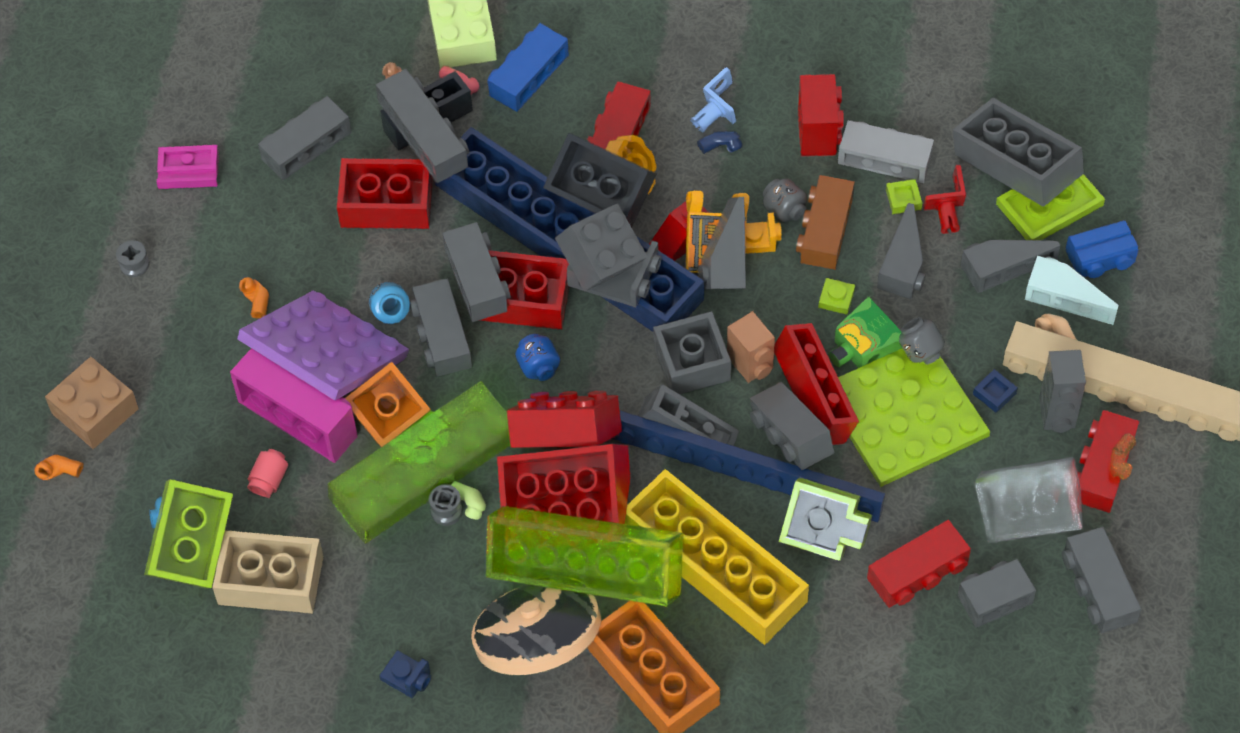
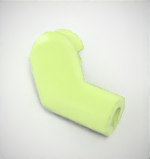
(472, 499)

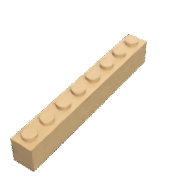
(1132, 382)

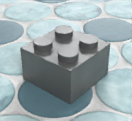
(601, 247)
(692, 353)

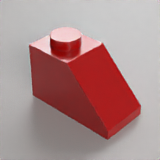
(673, 233)

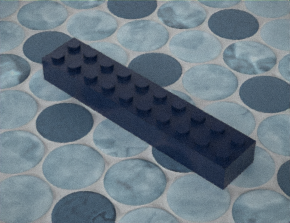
(514, 200)

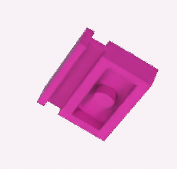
(187, 166)

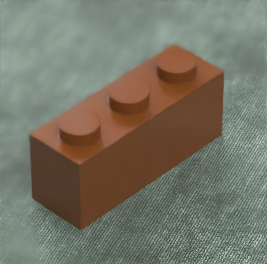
(825, 222)

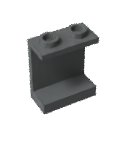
(628, 286)

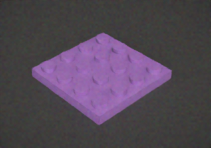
(322, 344)

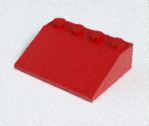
(568, 482)

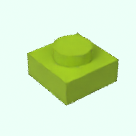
(901, 194)
(836, 296)

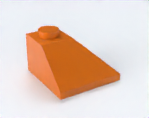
(387, 405)

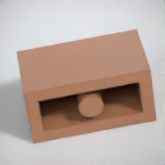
(750, 347)

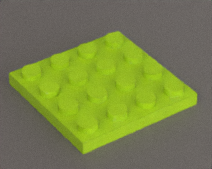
(908, 415)

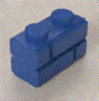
(1102, 249)

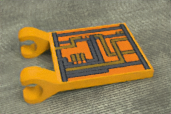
(701, 227)

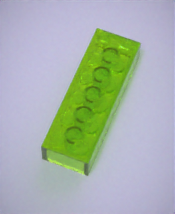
(427, 455)
(584, 555)

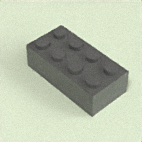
(1018, 151)

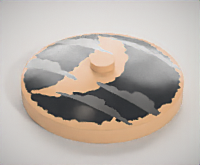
(535, 629)

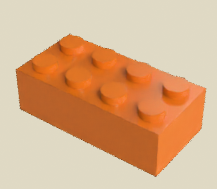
(654, 668)

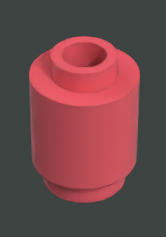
(267, 473)

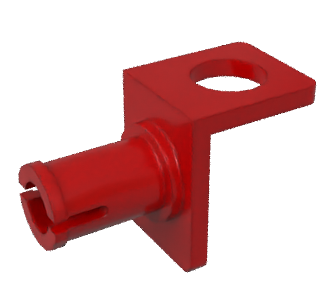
(946, 203)

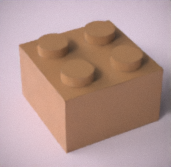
(92, 402)

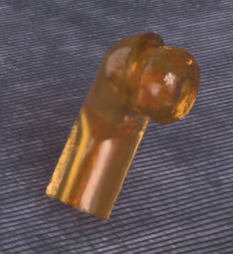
(1118, 466)

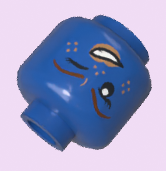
(537, 357)

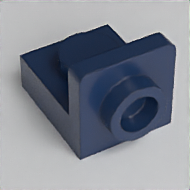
(406, 674)

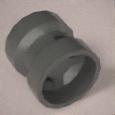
(445, 512)

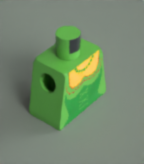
(865, 336)

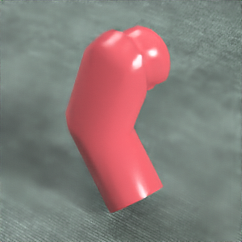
(472, 83)

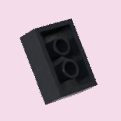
(599, 178)

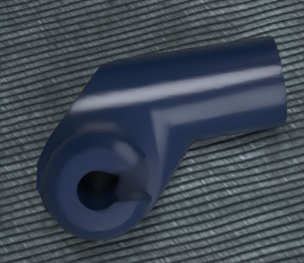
(720, 138)

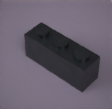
(451, 97)

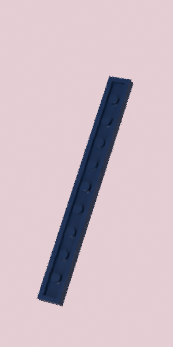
(734, 461)

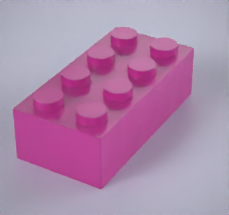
(294, 405)

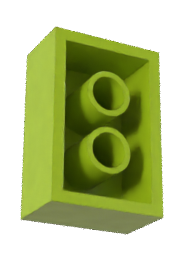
(188, 534)

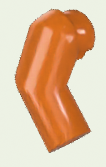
(257, 295)
(57, 465)

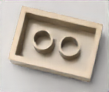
(268, 571)

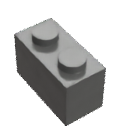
(996, 592)

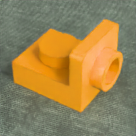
(762, 235)

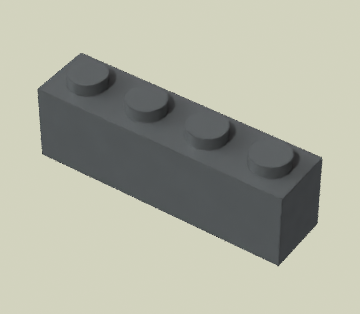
(422, 125)

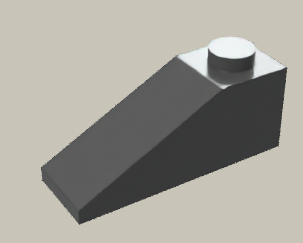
(724, 257)
(904, 259)
(1003, 260)
(678, 412)

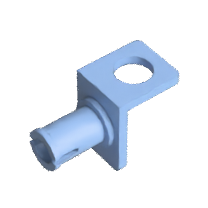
(716, 106)

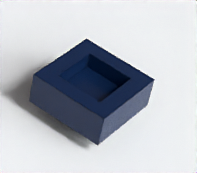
(995, 391)

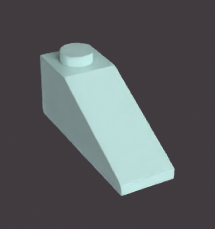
(1065, 289)

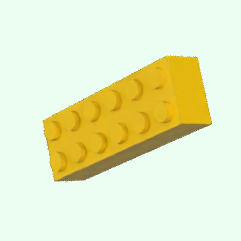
(721, 558)

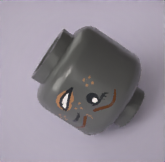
(784, 200)
(921, 340)

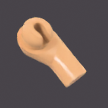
(1055, 324)

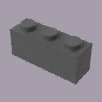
(304, 138)
(476, 271)
(440, 328)
(1062, 390)
(791, 426)
(1101, 580)

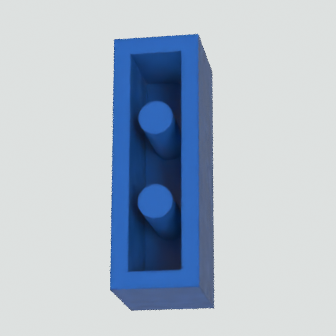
(527, 67)

